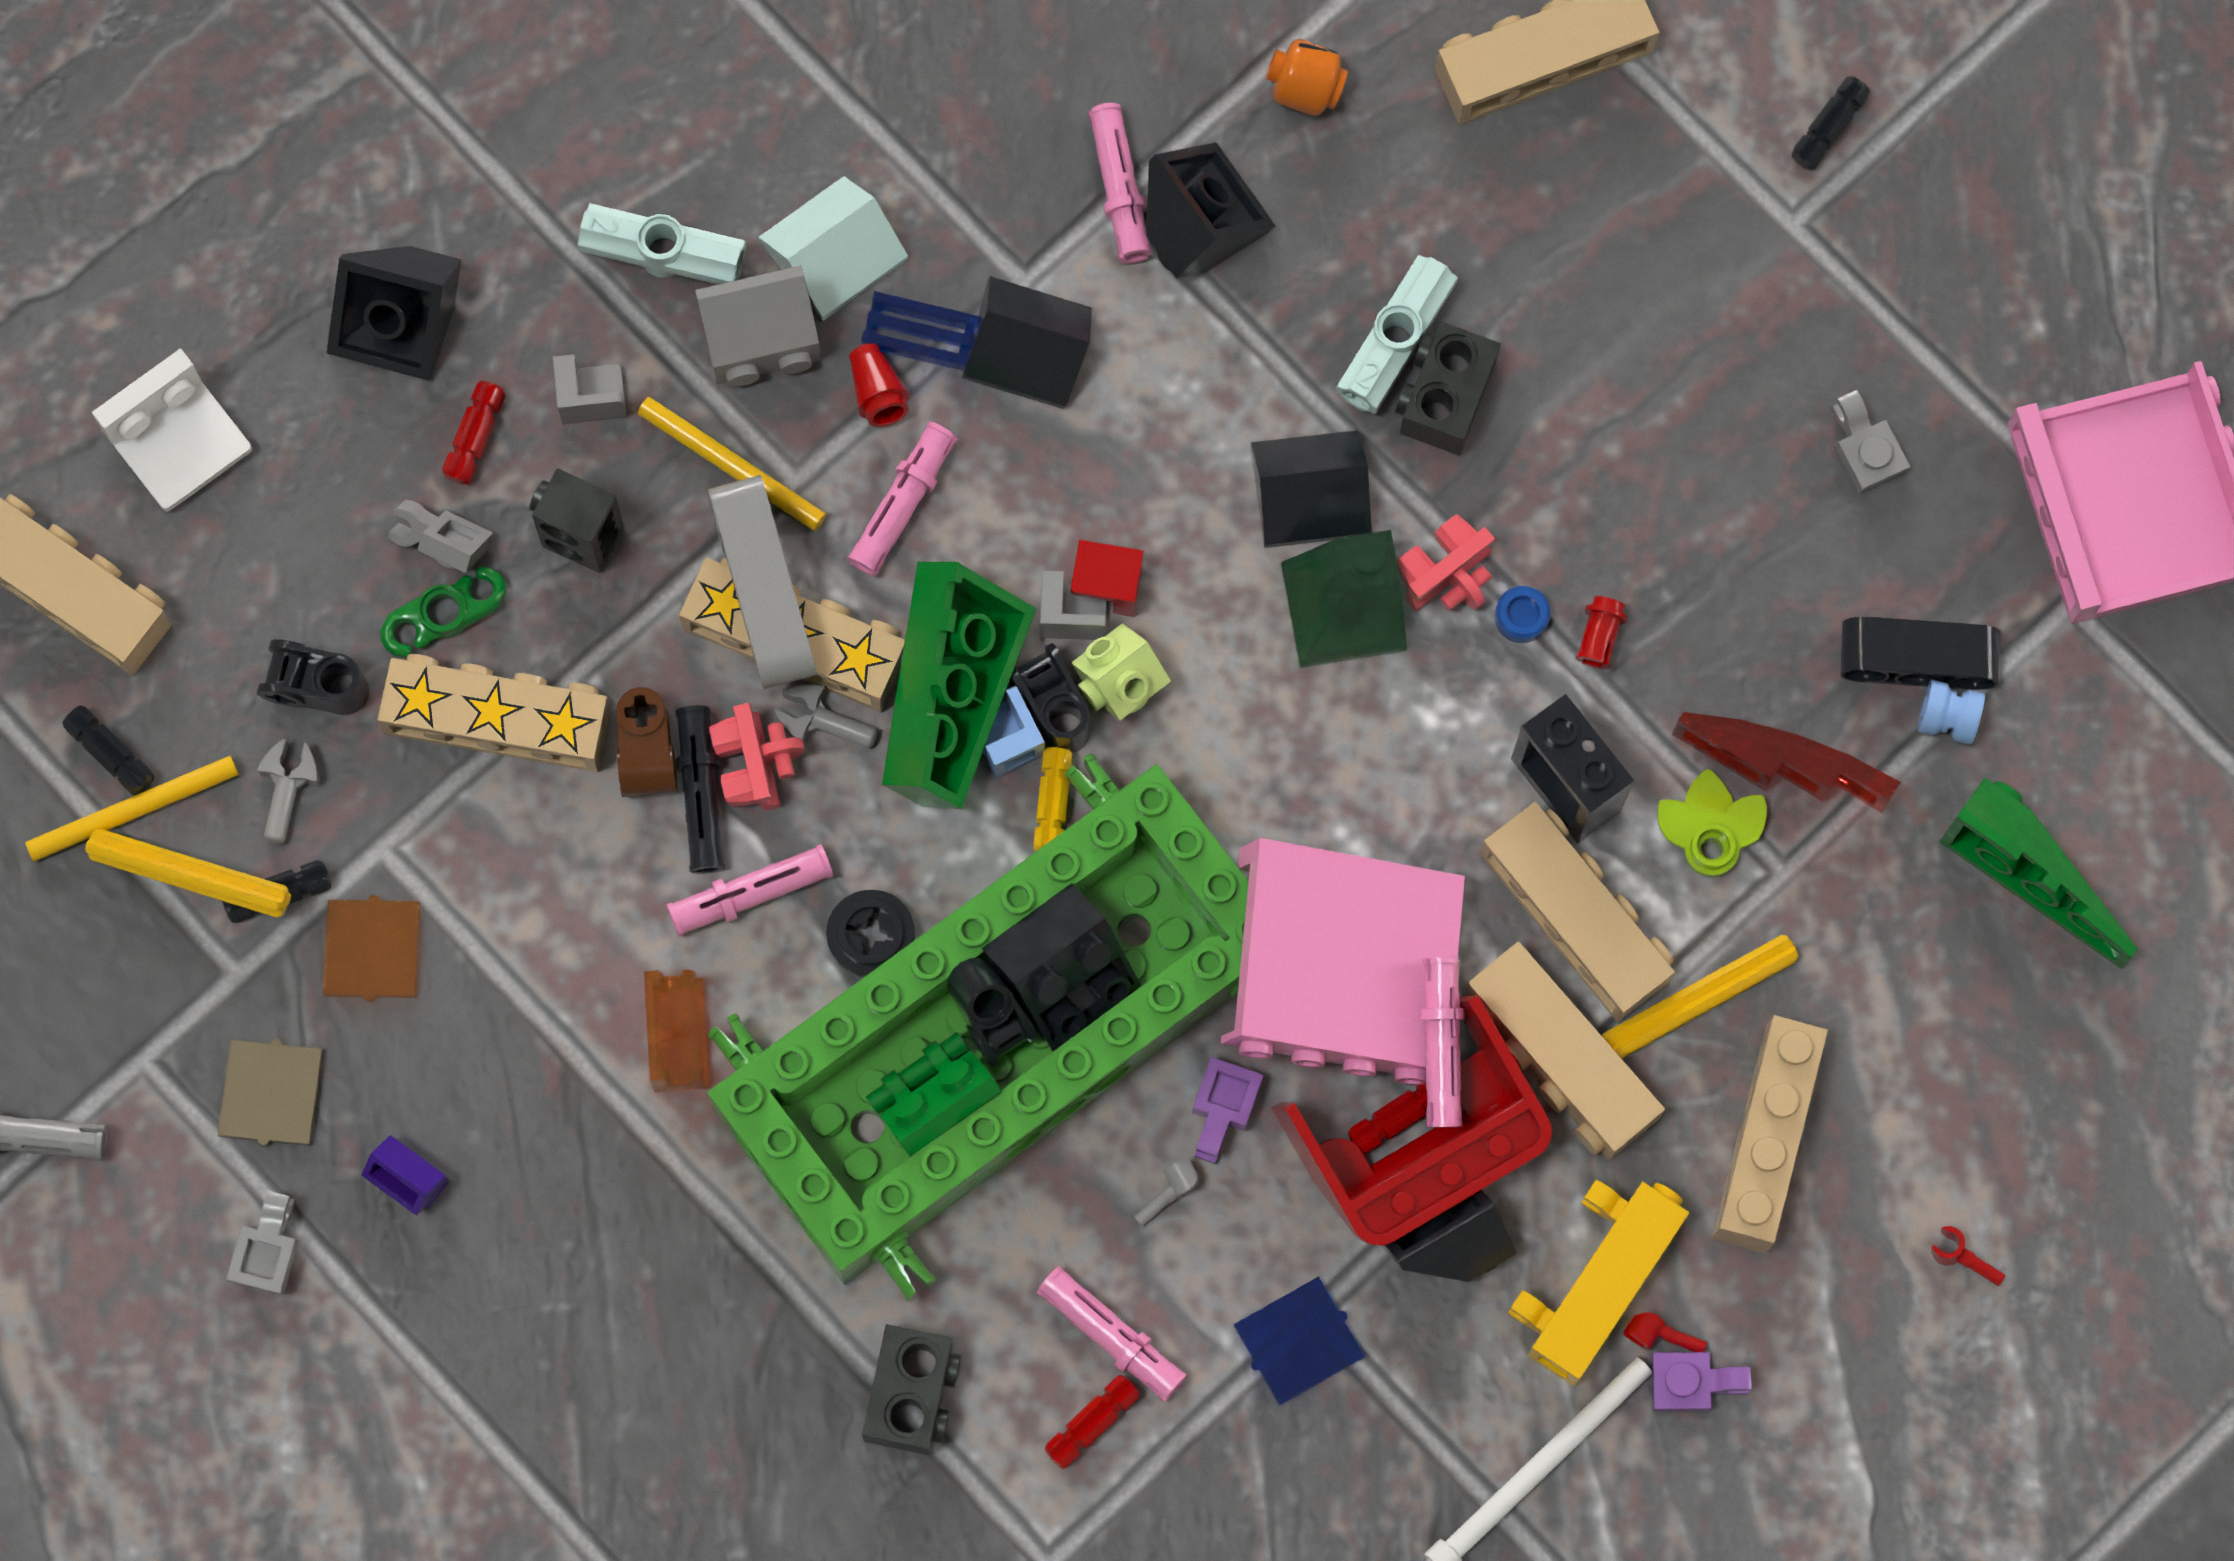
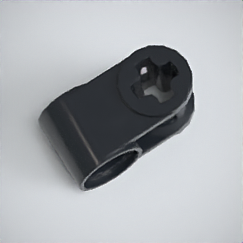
(302, 677)
(1049, 692)
(989, 1010)

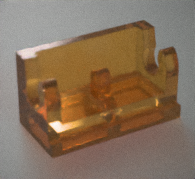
(676, 1031)

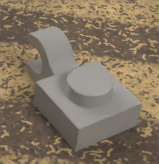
(1868, 451)
(446, 538)
(263, 1254)

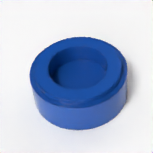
(1522, 614)

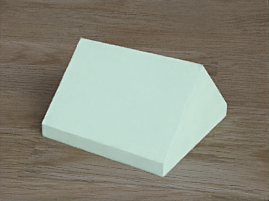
(839, 243)

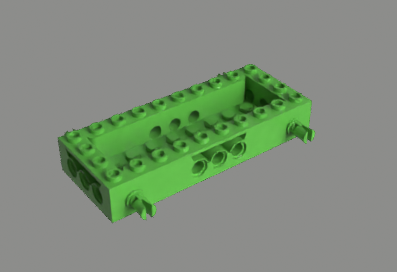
(797, 1100)

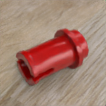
(1601, 631)

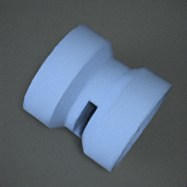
(1946, 711)

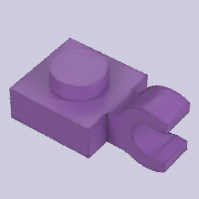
(1225, 1101)
(1686, 1382)

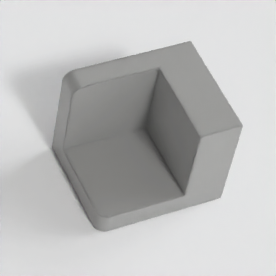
(588, 392)
(1068, 614)

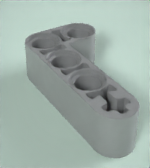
(762, 582)

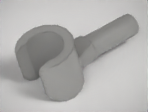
(1182, 1180)

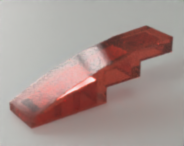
(1763, 751)

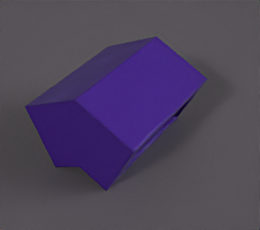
(404, 1175)

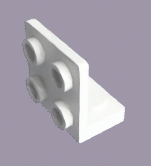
(172, 431)

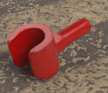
(1965, 1257)
(1647, 1326)

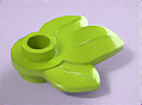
(1712, 817)

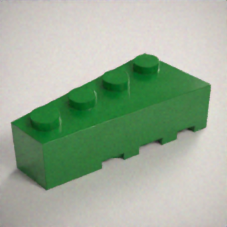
(951, 681)

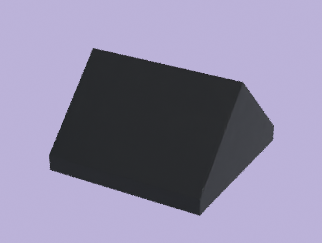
(1028, 343)
(1312, 488)

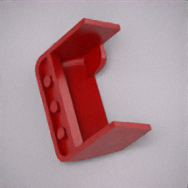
(1445, 1165)

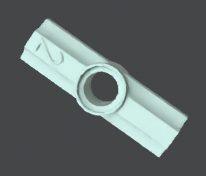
(629, 236)
(1382, 360)

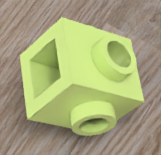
(1119, 672)

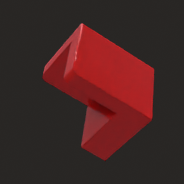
(1108, 574)

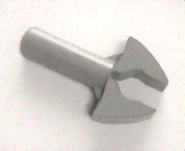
(822, 719)
(285, 787)

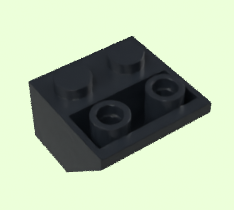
(1063, 966)

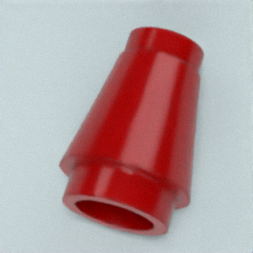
(877, 387)

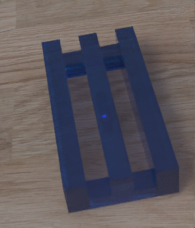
(923, 311)

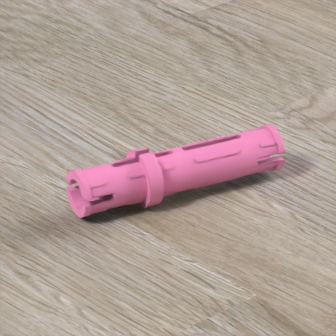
(1124, 203)
(912, 482)
(807, 869)
(1442, 1032)
(1120, 1341)

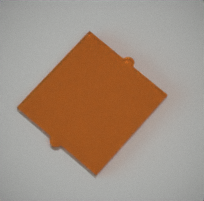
(371, 948)

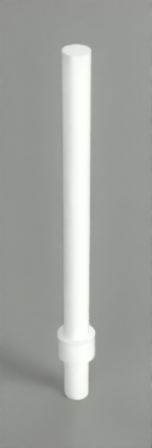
(1540, 1465)

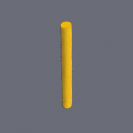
(730, 462)
(132, 808)

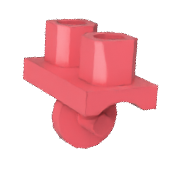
(1465, 551)
(747, 735)

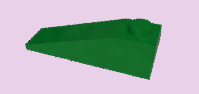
(2019, 854)

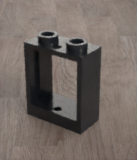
(1574, 783)

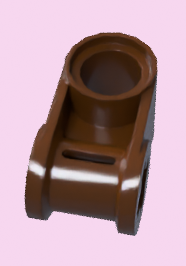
(646, 752)

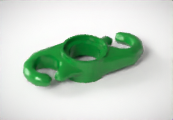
(469, 612)

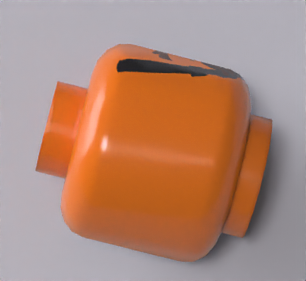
(1306, 77)

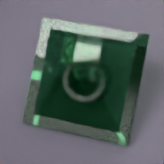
(1345, 600)

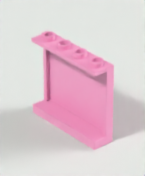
(2132, 492)
(1340, 958)

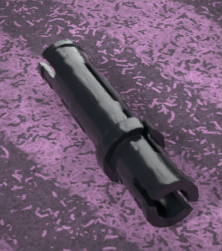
(699, 784)

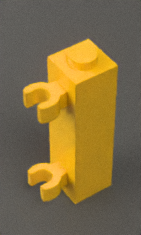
(1608, 1281)

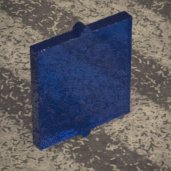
(1298, 1341)

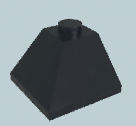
(1200, 210)
(393, 308)
(1457, 1242)

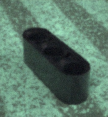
(1920, 651)

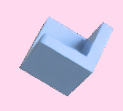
(1013, 737)

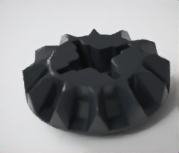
(856, 912)

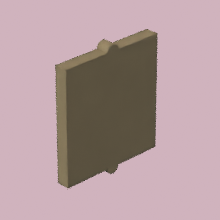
(270, 1092)

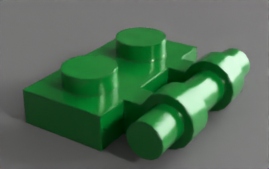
(941, 1101)

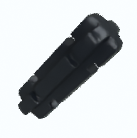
(1830, 123)
(108, 750)
(312, 879)

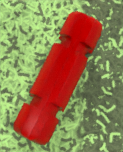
(473, 432)
(1390, 1119)
(1092, 1421)

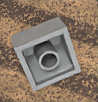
(759, 326)

